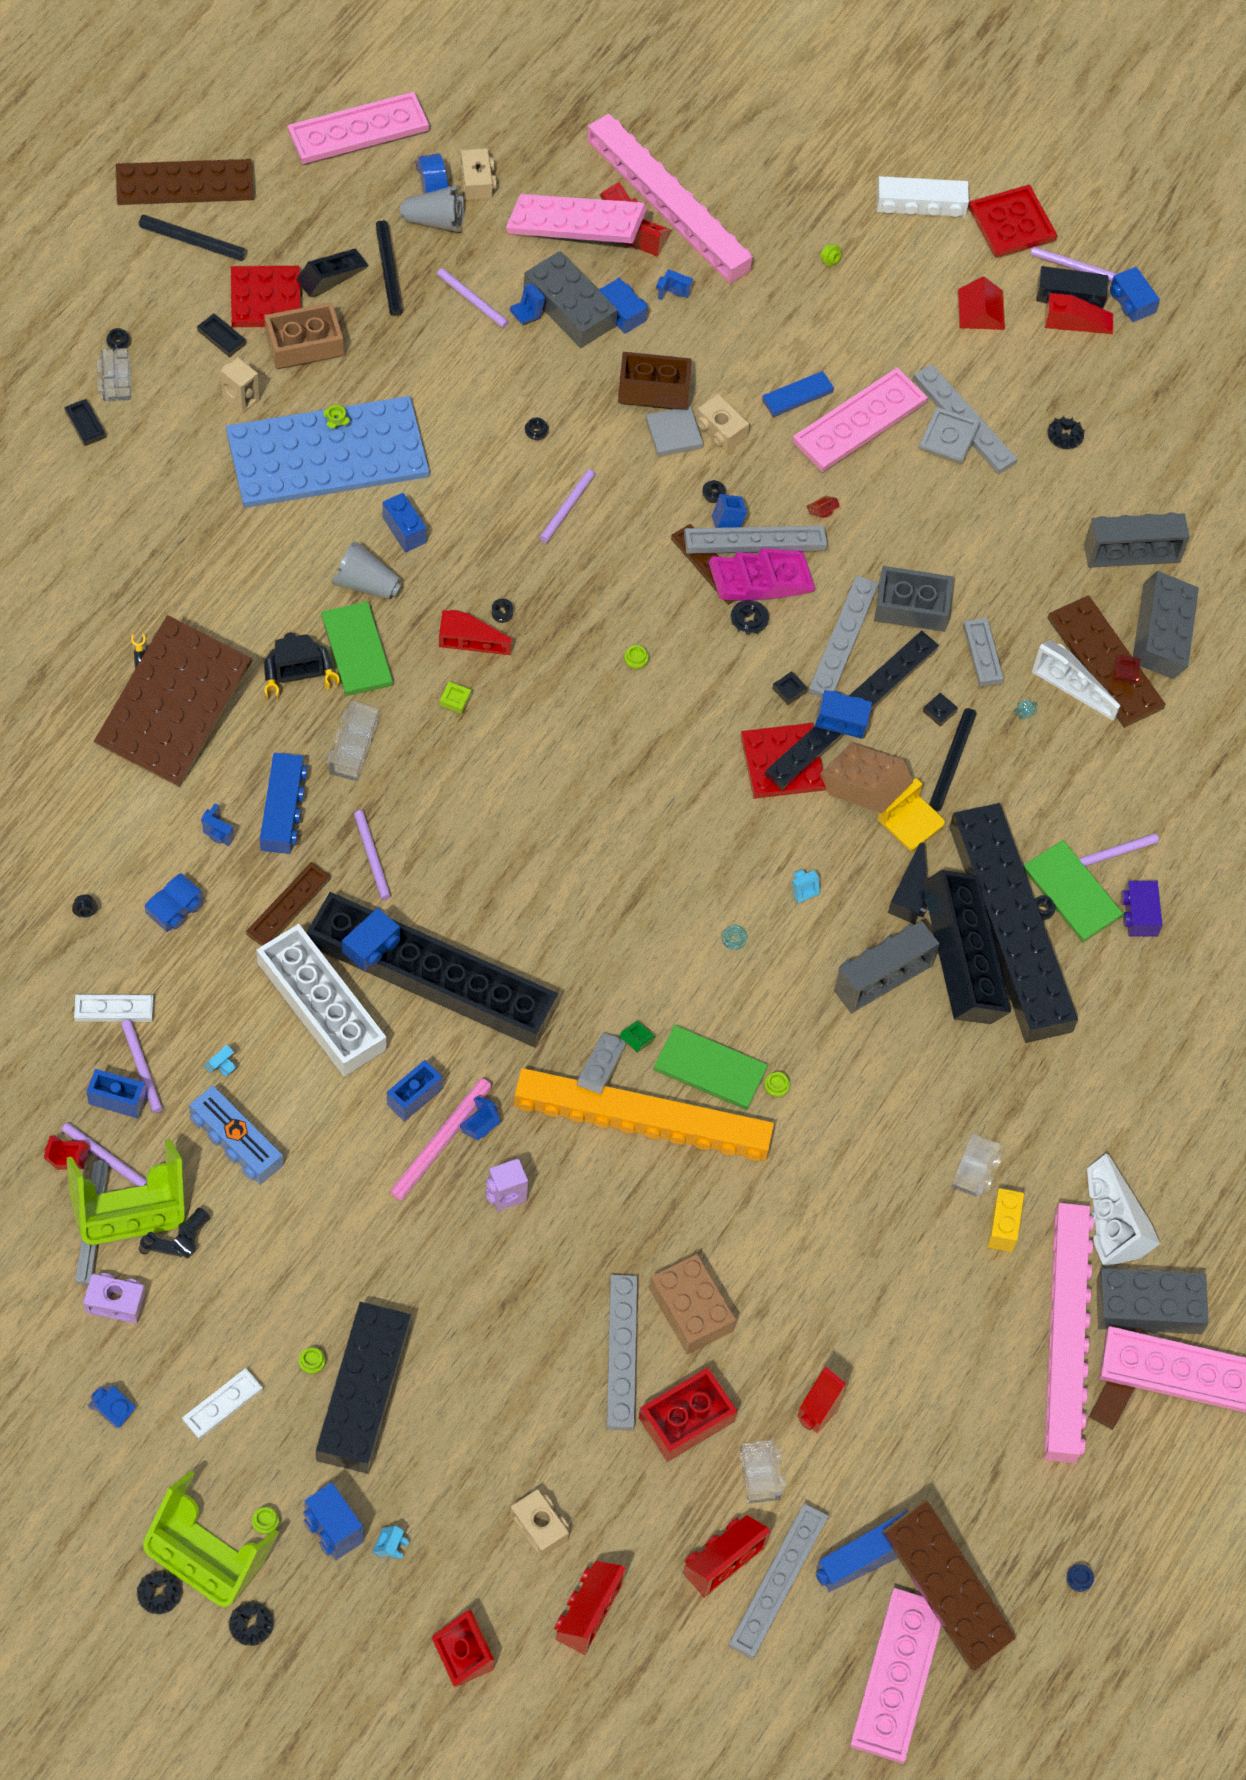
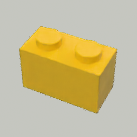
(1005, 1220)

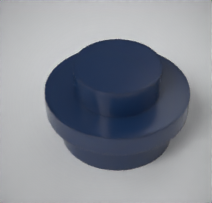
(1080, 1578)

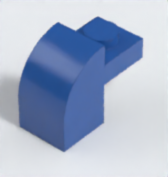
(432, 172)

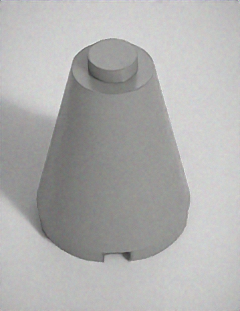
(435, 209)
(365, 573)

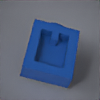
(676, 283)

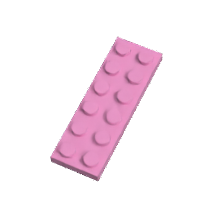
(358, 127)
(576, 218)
(859, 419)
(1174, 1369)
(897, 1678)

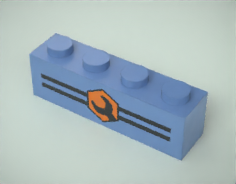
(235, 1135)

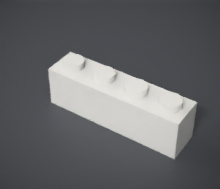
(922, 196)

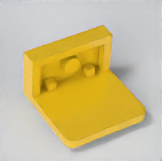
(911, 818)

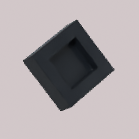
(789, 688)
(940, 709)

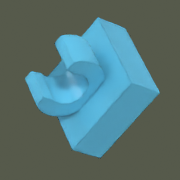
(805, 885)
(221, 1062)
(388, 1541)

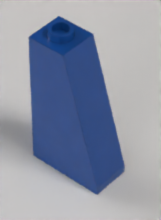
(856, 1558)

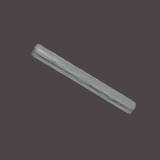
(87, 1251)

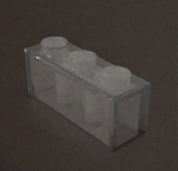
(353, 740)

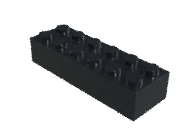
(966, 947)
(363, 1388)

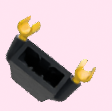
(297, 659)

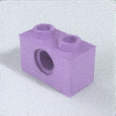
(506, 1185)
(125, 1308)

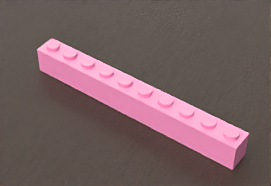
(669, 198)
(1067, 1333)

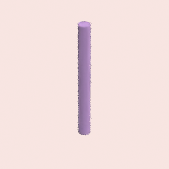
(1068, 262)
(473, 298)
(566, 506)
(1119, 850)
(372, 855)
(141, 1066)
(104, 1155)

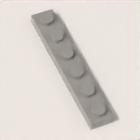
(946, 397)
(754, 538)
(843, 636)
(621, 1353)
(778, 1581)

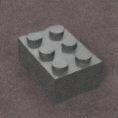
(913, 598)

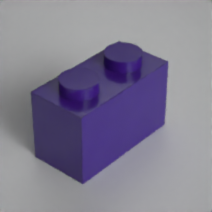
(1142, 909)

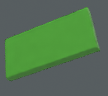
(356, 648)
(1073, 891)
(710, 1067)

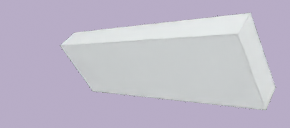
(113, 1008)
(222, 1404)

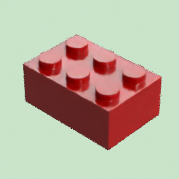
(687, 1414)

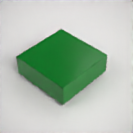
(637, 1036)

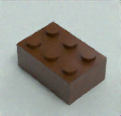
(654, 380)

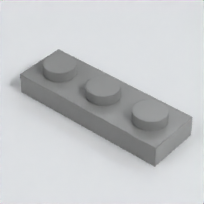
(983, 652)
(601, 1063)

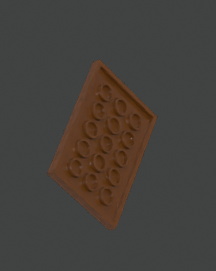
(173, 701)

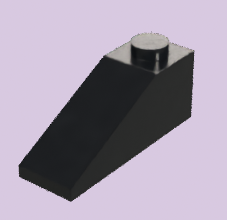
(330, 271)
(909, 897)

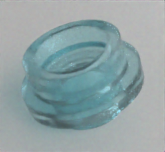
(1026, 709)
(736, 931)

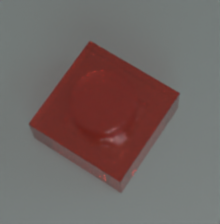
(823, 506)
(1127, 669)

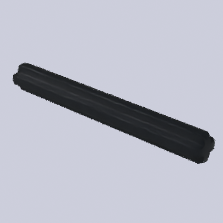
(192, 237)
(388, 268)
(952, 759)

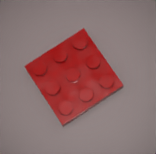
(1012, 220)
(262, 292)
(765, 747)

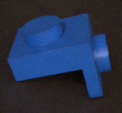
(530, 305)
(216, 829)
(481, 1121)
(111, 1405)

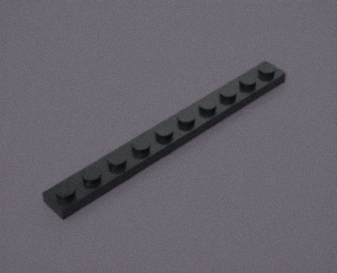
(874, 690)

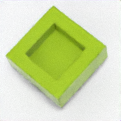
(455, 697)

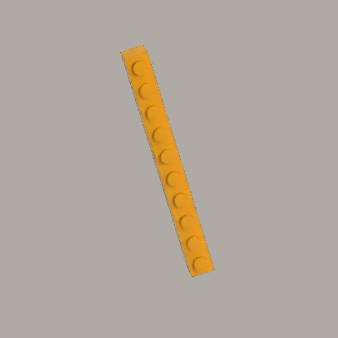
(644, 1115)

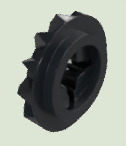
(1065, 440)
(748, 608)
(159, 1604)
(253, 1635)

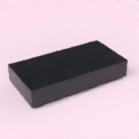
(221, 335)
(85, 422)

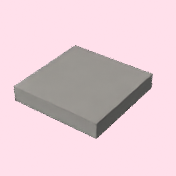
(674, 431)
(949, 435)

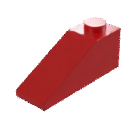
(1075, 314)
(468, 633)
(821, 1401)

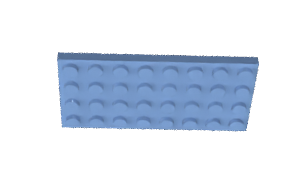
(305, 458)

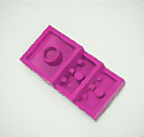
(761, 575)

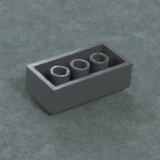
(572, 299)
(1136, 540)
(1165, 624)
(886, 966)
(1152, 1301)

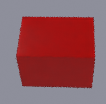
(650, 237)
(981, 305)
(463, 1649)

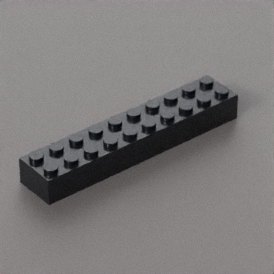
(1016, 924)
(443, 974)

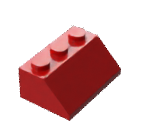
(726, 1554)
(589, 1605)

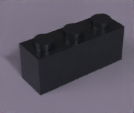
(1081, 284)

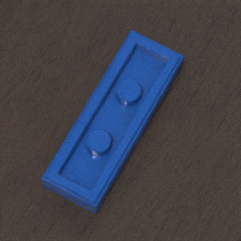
(797, 393)

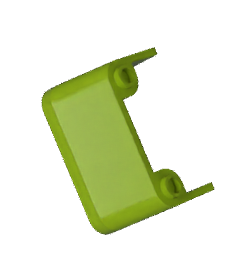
(132, 1210)
(198, 1555)

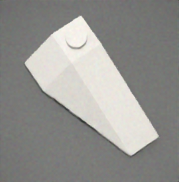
(1067, 673)
(1119, 1220)

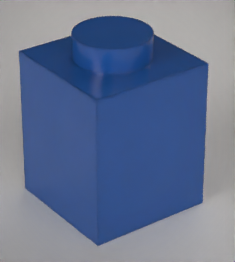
(729, 511)

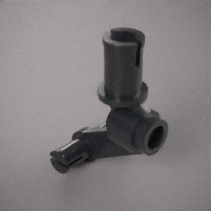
(184, 1242)

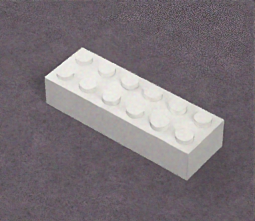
(321, 1000)

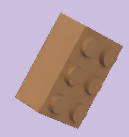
(304, 335)
(866, 777)
(692, 1304)

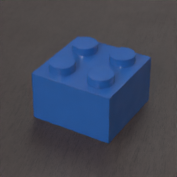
(333, 1522)

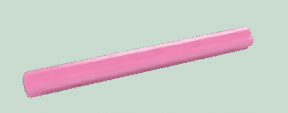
(439, 1140)

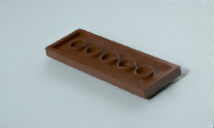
(184, 181)
(1096, 647)
(948, 1585)

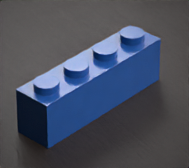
(281, 803)

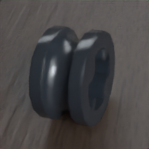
(497, 615)

